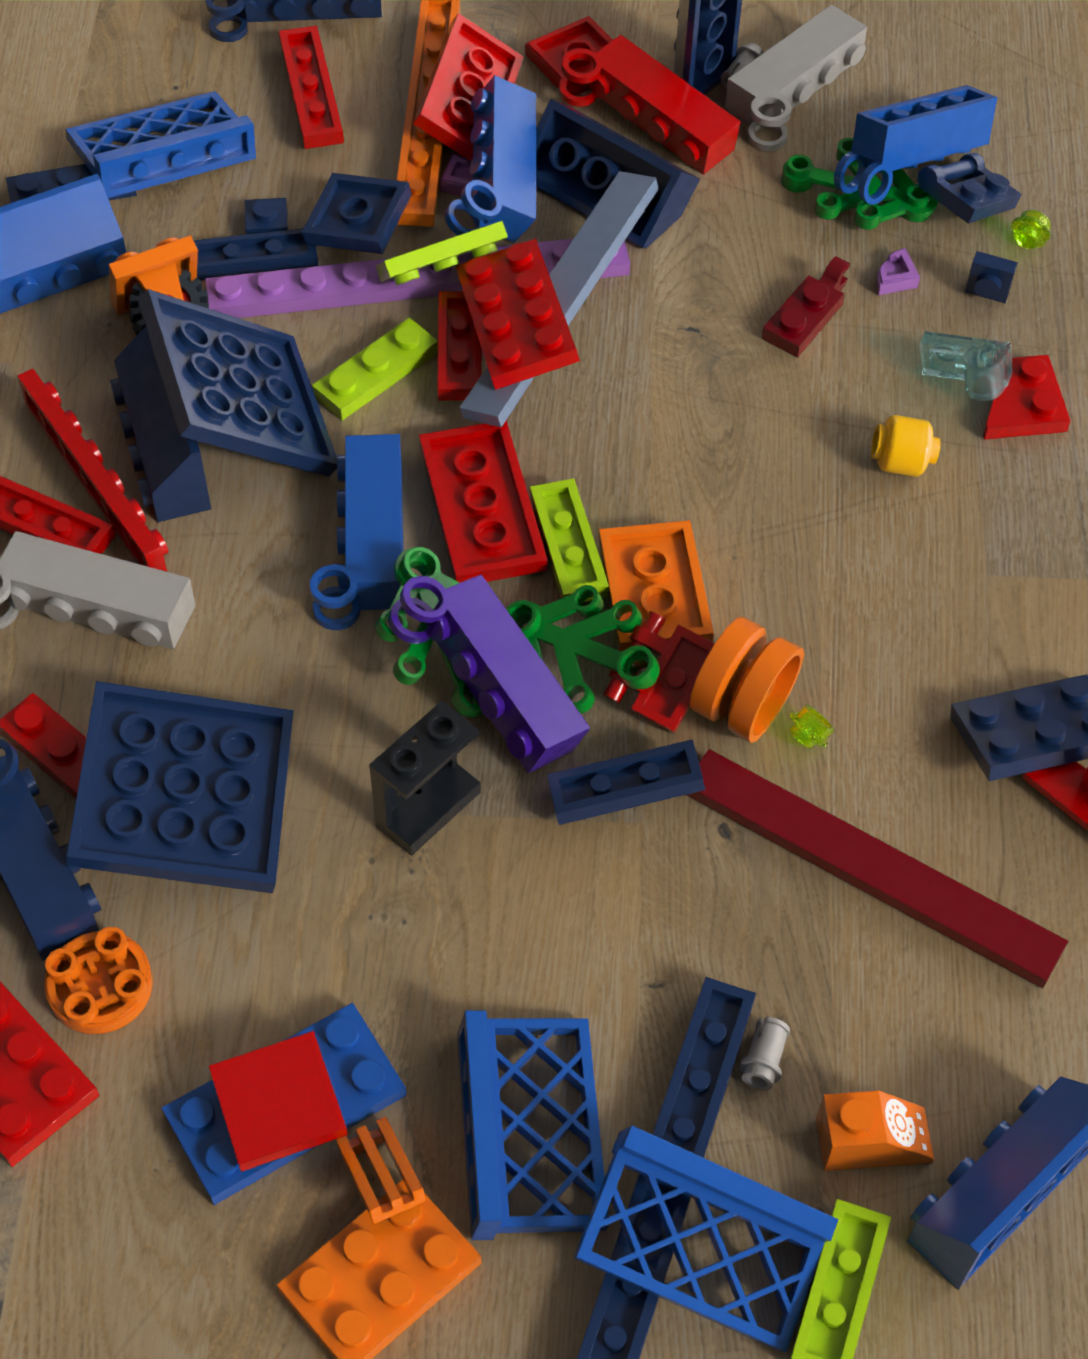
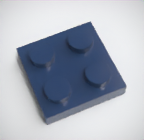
(357, 213)

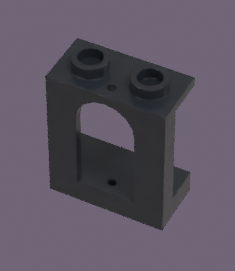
(425, 776)

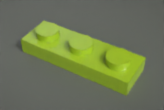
(442, 254)
(375, 368)
(568, 538)
(842, 1284)

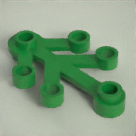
(904, 199)
(428, 565)
(576, 640)

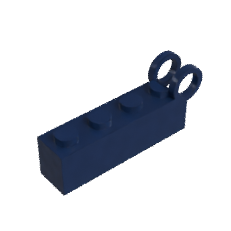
(285, 10)

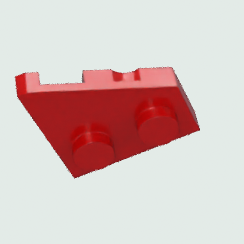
(1029, 403)

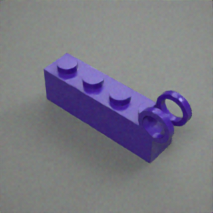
(496, 666)

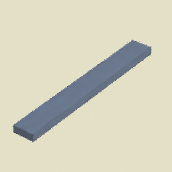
(573, 280)

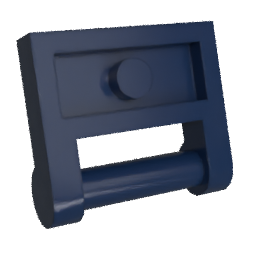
(976, 197)

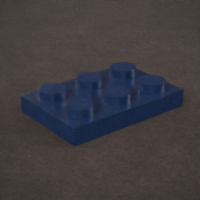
(1026, 727)

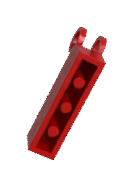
(654, 101)

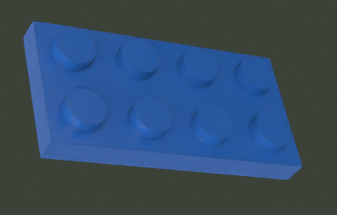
(360, 1078)

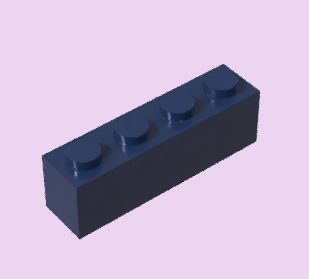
(36, 869)

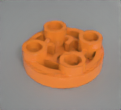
(98, 981)

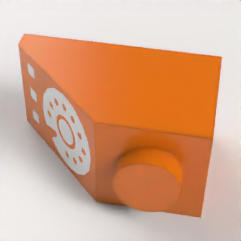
(871, 1131)

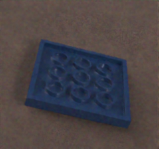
(237, 384)
(181, 788)

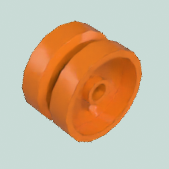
(746, 679)

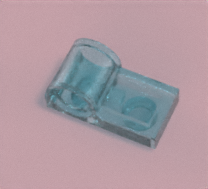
(980, 362)

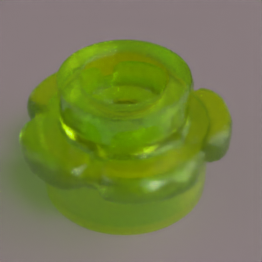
(1031, 229)
(810, 727)

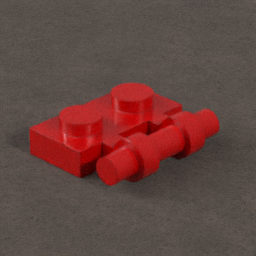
(679, 664)

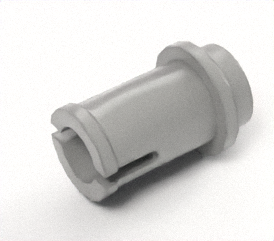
(744, 55)
(762, 1064)

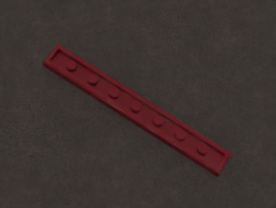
(880, 870)

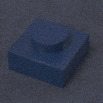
(266, 215)
(991, 277)

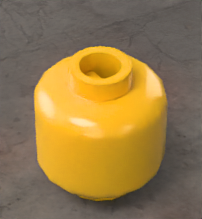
(904, 445)

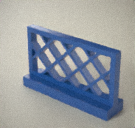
(161, 159)
(484, 1131)
(726, 1192)

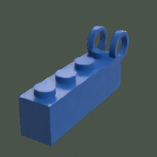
(913, 134)
(501, 161)
(371, 530)

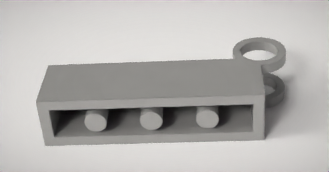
(792, 72)
(94, 591)

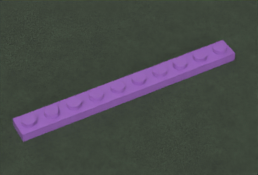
(352, 284)

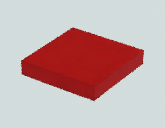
(549, 50)
(277, 1101)

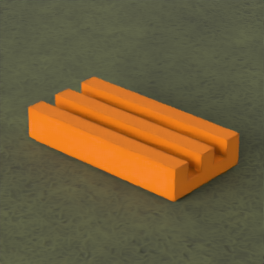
(367, 1142)

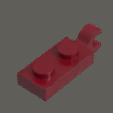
(807, 310)

